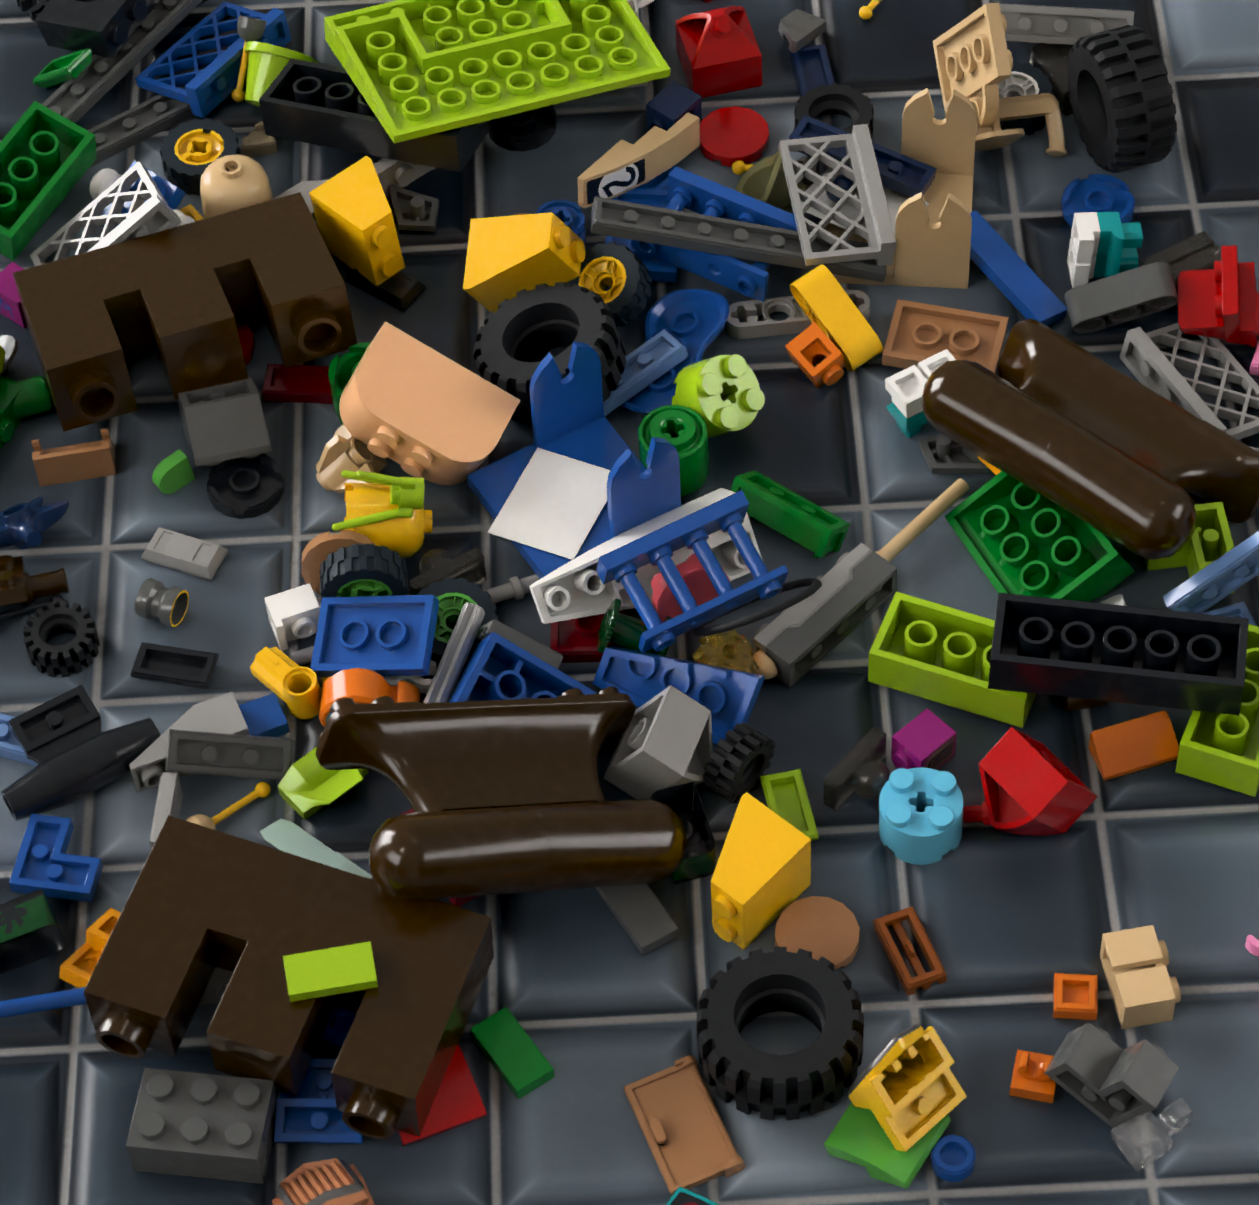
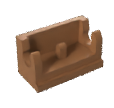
(74, 461)

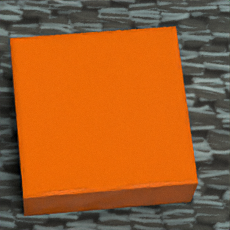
(1075, 996)

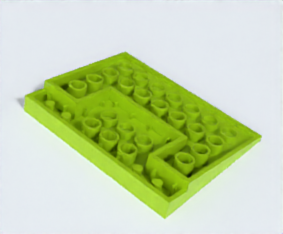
(481, 60)

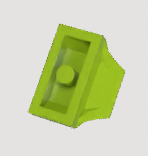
(311, 786)

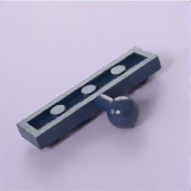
(895, 169)

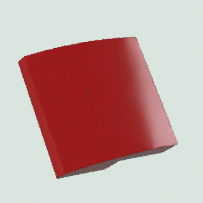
(455, 1102)

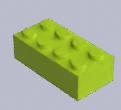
(942, 658)
(1226, 746)

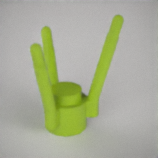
(404, 491)

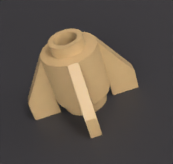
(345, 453)

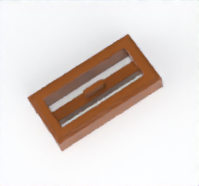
(922, 978)

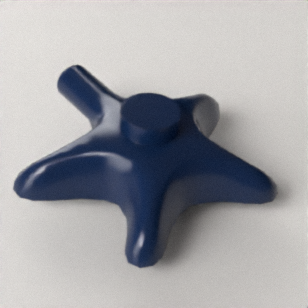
(26, 521)

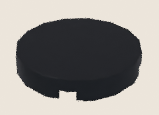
(525, 129)
(245, 486)

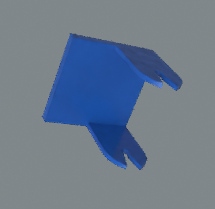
(572, 423)

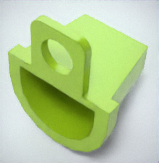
(265, 65)

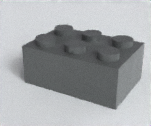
(203, 1125)

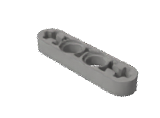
(795, 323)

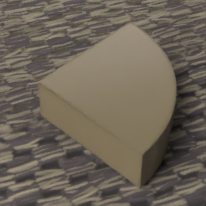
(258, 143)

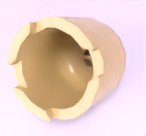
(233, 184)

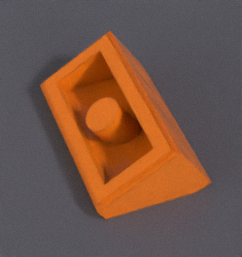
(1134, 745)

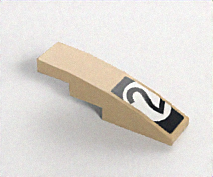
(634, 164)

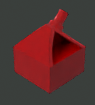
(718, 51)
(1028, 789)

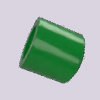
(687, 433)

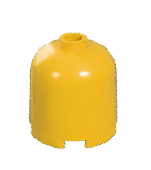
(397, 534)

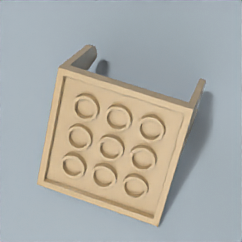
(933, 239)

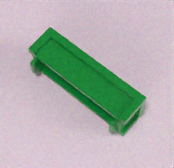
(791, 514)

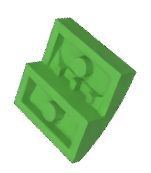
(863, 1141)

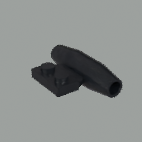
(71, 752)

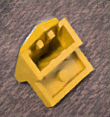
(909, 1086)

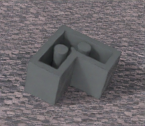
(1109, 1079)

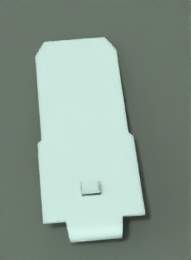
(294, 840)

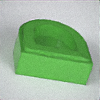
(173, 473)

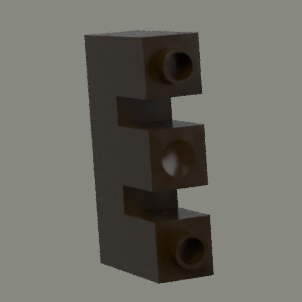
(184, 299)
(243, 908)

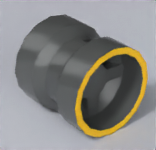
(161, 602)

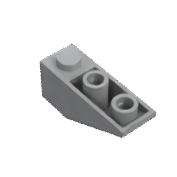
(213, 715)

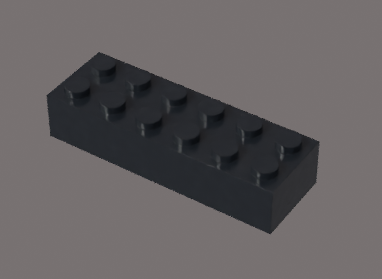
(326, 109)
(1119, 653)

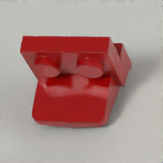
(1220, 300)

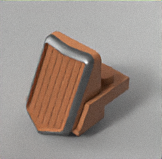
(324, 1184)

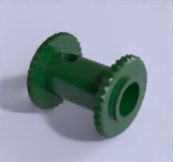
(622, 630)

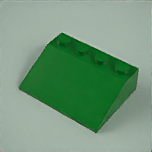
(1035, 545)

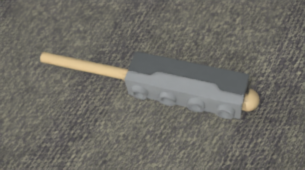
(845, 600)

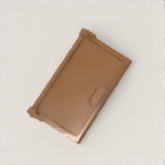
(680, 1110)

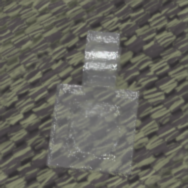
(1148, 1136)

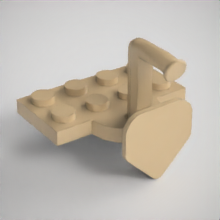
(973, 61)

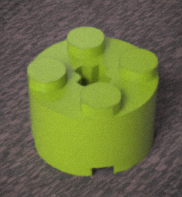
(720, 391)

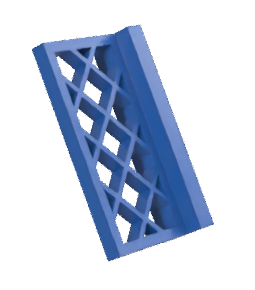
(216, 82)

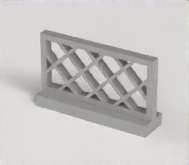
(1059, 24)
(869, 199)
(140, 220)
(1157, 372)

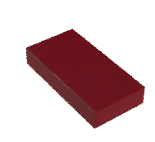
(297, 384)

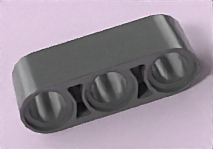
(1121, 298)

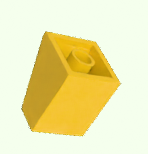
(358, 222)
(518, 254)
(758, 872)

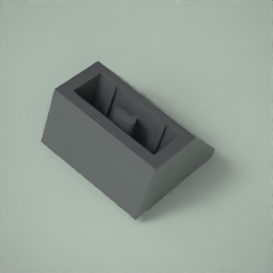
(224, 422)

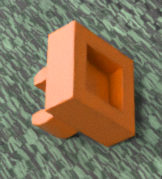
(1029, 1077)

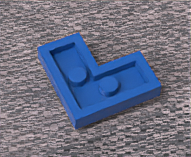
(46, 866)

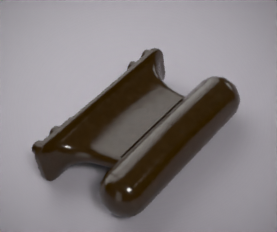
(1093, 440)
(502, 795)

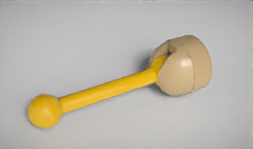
(261, 790)

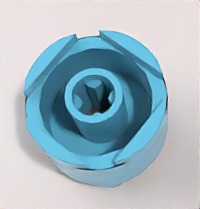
(920, 814)

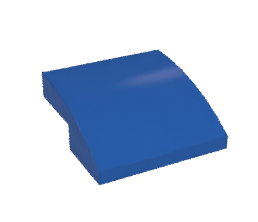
(313, 1113)

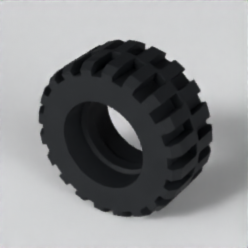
(1121, 98)
(540, 322)
(770, 1081)

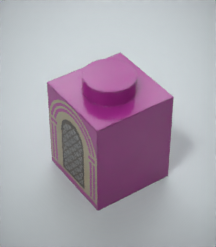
(923, 743)

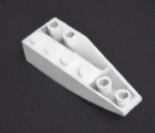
(578, 591)

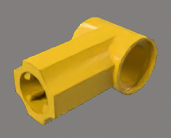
(289, 681)

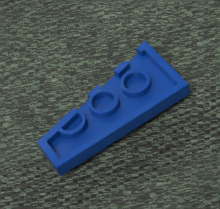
(642, 676)

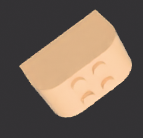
(423, 409)

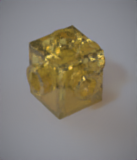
(726, 651)

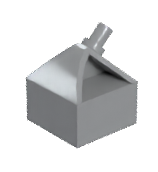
(662, 745)

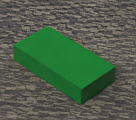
(512, 1053)

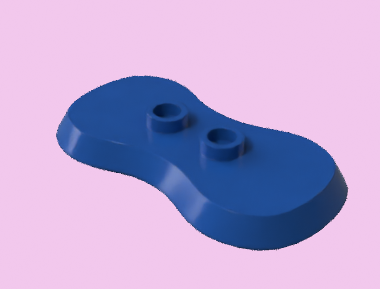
(694, 320)

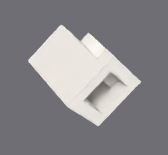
(293, 614)

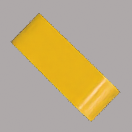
(837, 316)

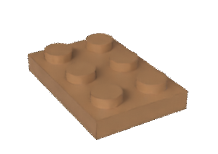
(927, 329)

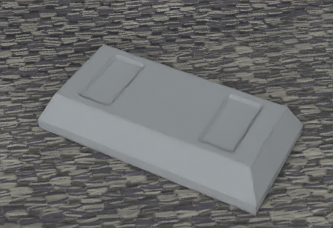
(184, 553)

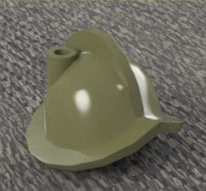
(768, 183)

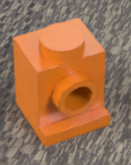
(809, 348)

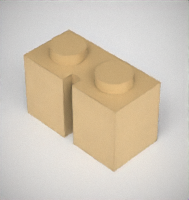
(1139, 976)

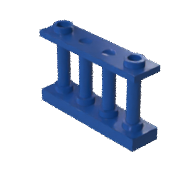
(716, 200)
(693, 533)

